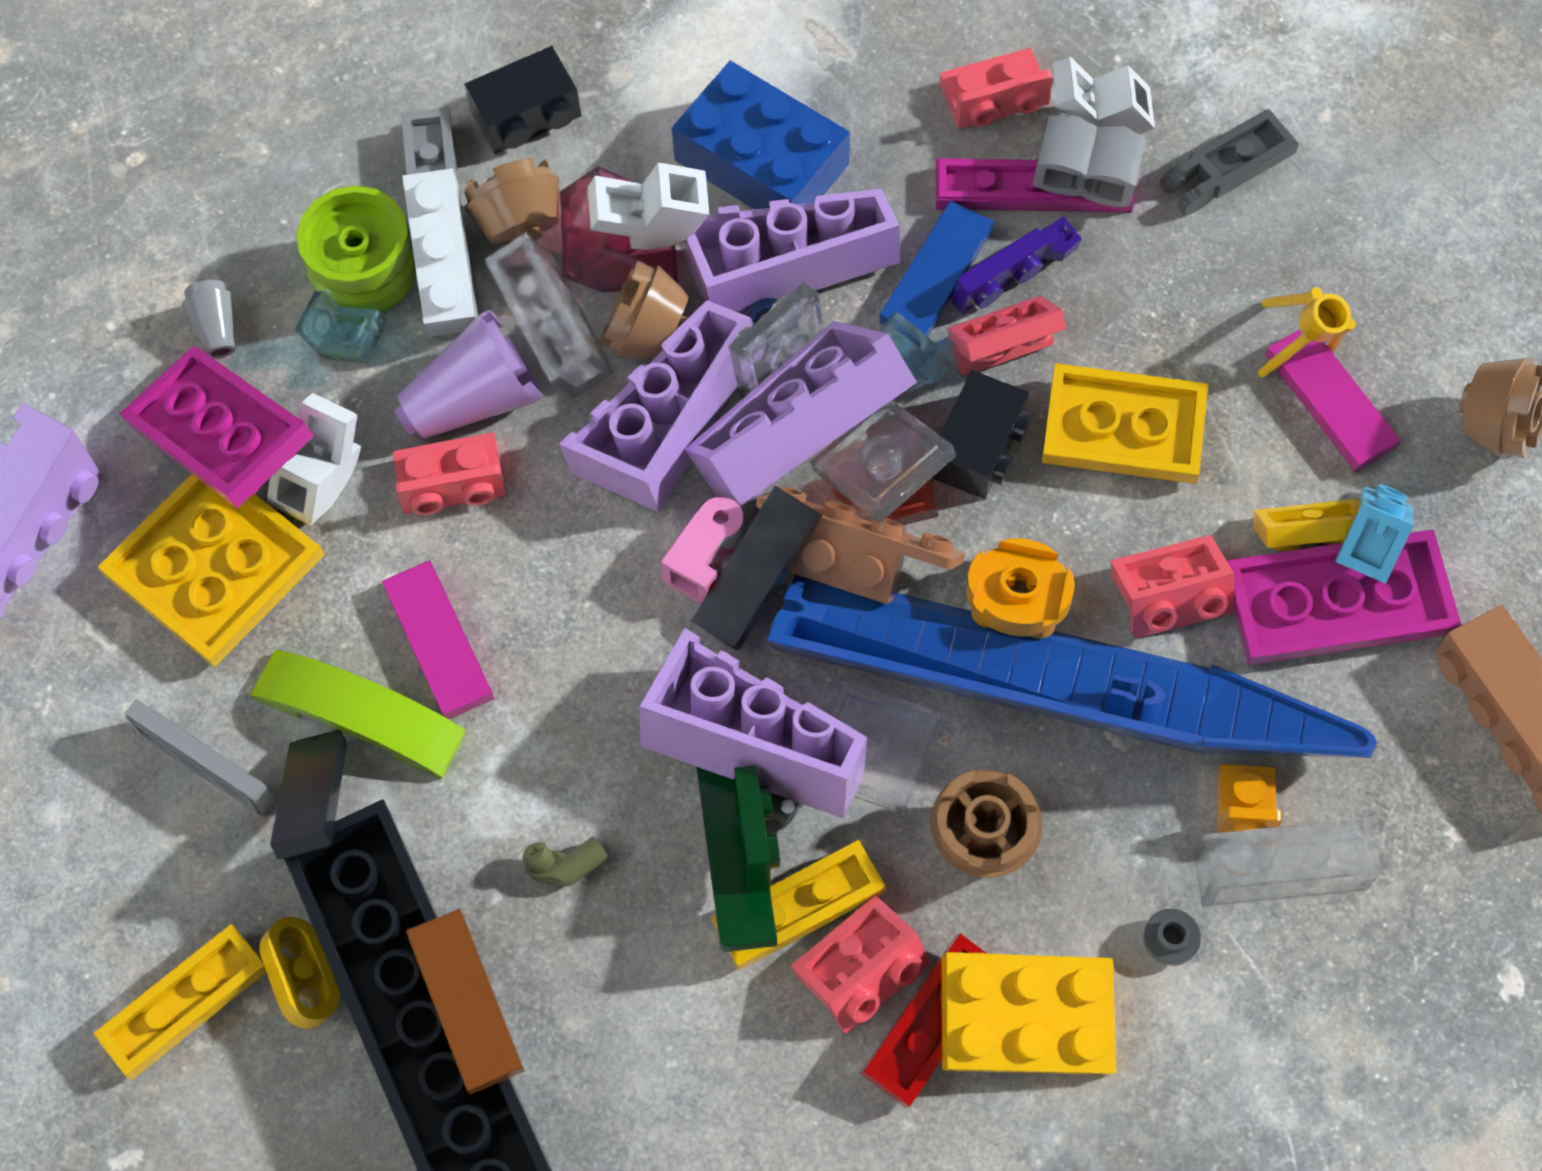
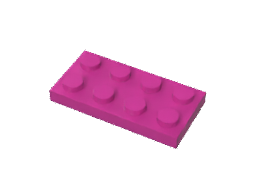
(216, 426)
(1312, 606)

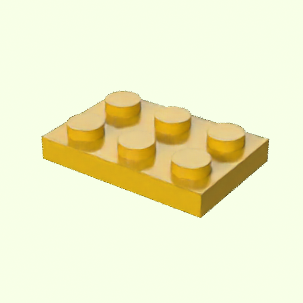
(1125, 423)
(1028, 1014)

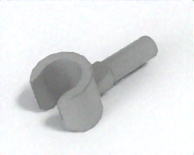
(783, 809)

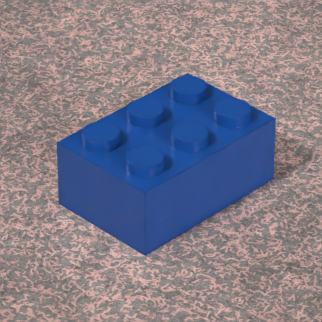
(759, 141)

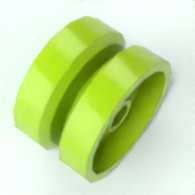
(357, 248)

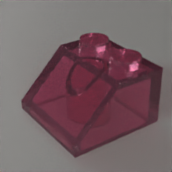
(597, 257)

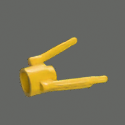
(1321, 320)

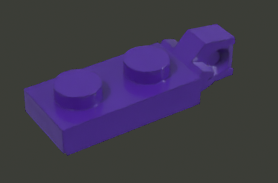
(1017, 262)

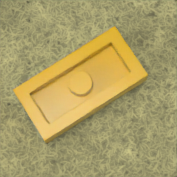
(1296, 525)

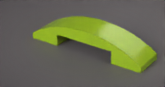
(359, 709)

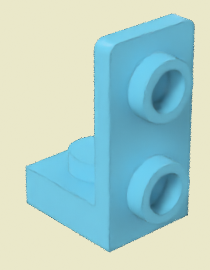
(1377, 532)

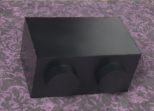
(523, 100)
(981, 432)

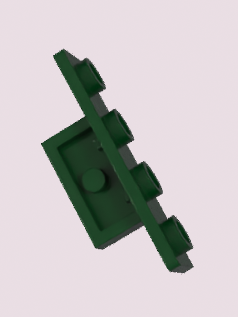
(740, 856)

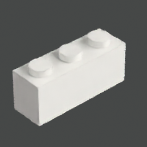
(440, 251)

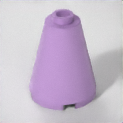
(468, 382)

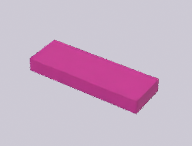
(1336, 402)
(438, 640)

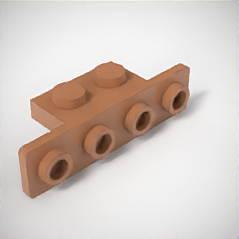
(862, 553)

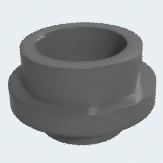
(1164, 951)

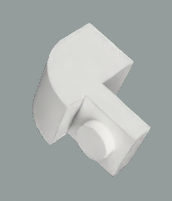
(1103, 101)
(654, 213)
(322, 467)

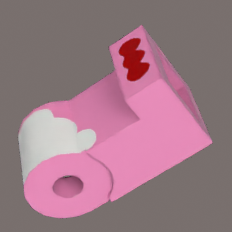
(702, 546)

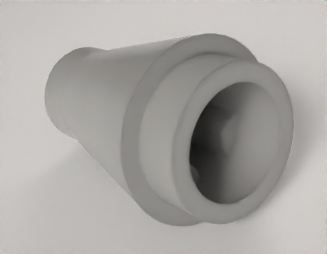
(211, 314)

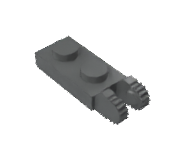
(1231, 160)

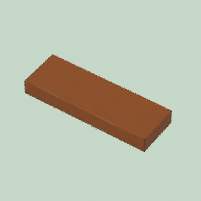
(465, 1001)

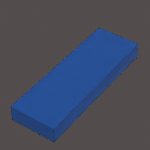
(937, 266)

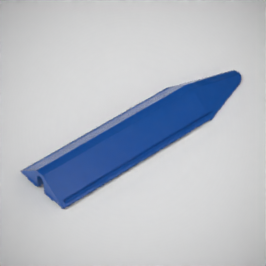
(1058, 676)

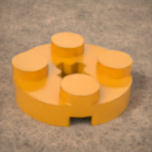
(1019, 613)

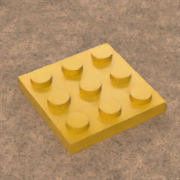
(210, 566)

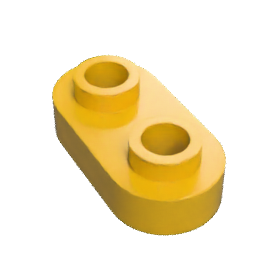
(302, 975)

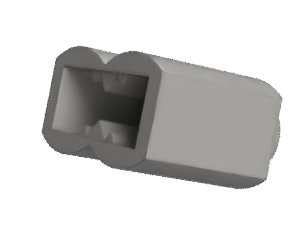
(1089, 160)

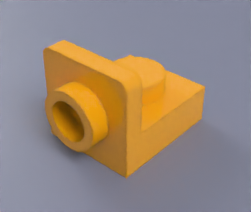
(1246, 798)

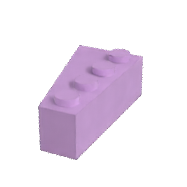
(774, 249)
(800, 410)
(642, 434)
(41, 487)
(725, 718)

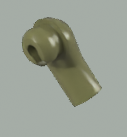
(562, 868)

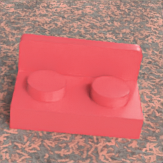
(996, 88)
(1005, 334)
(448, 474)
(1175, 585)
(862, 963)

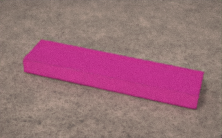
(1003, 186)

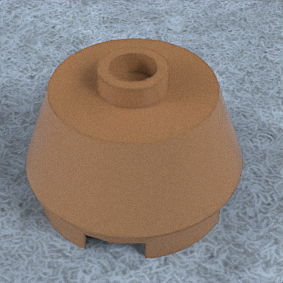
(514, 201)
(644, 313)
(1504, 407)
(986, 823)

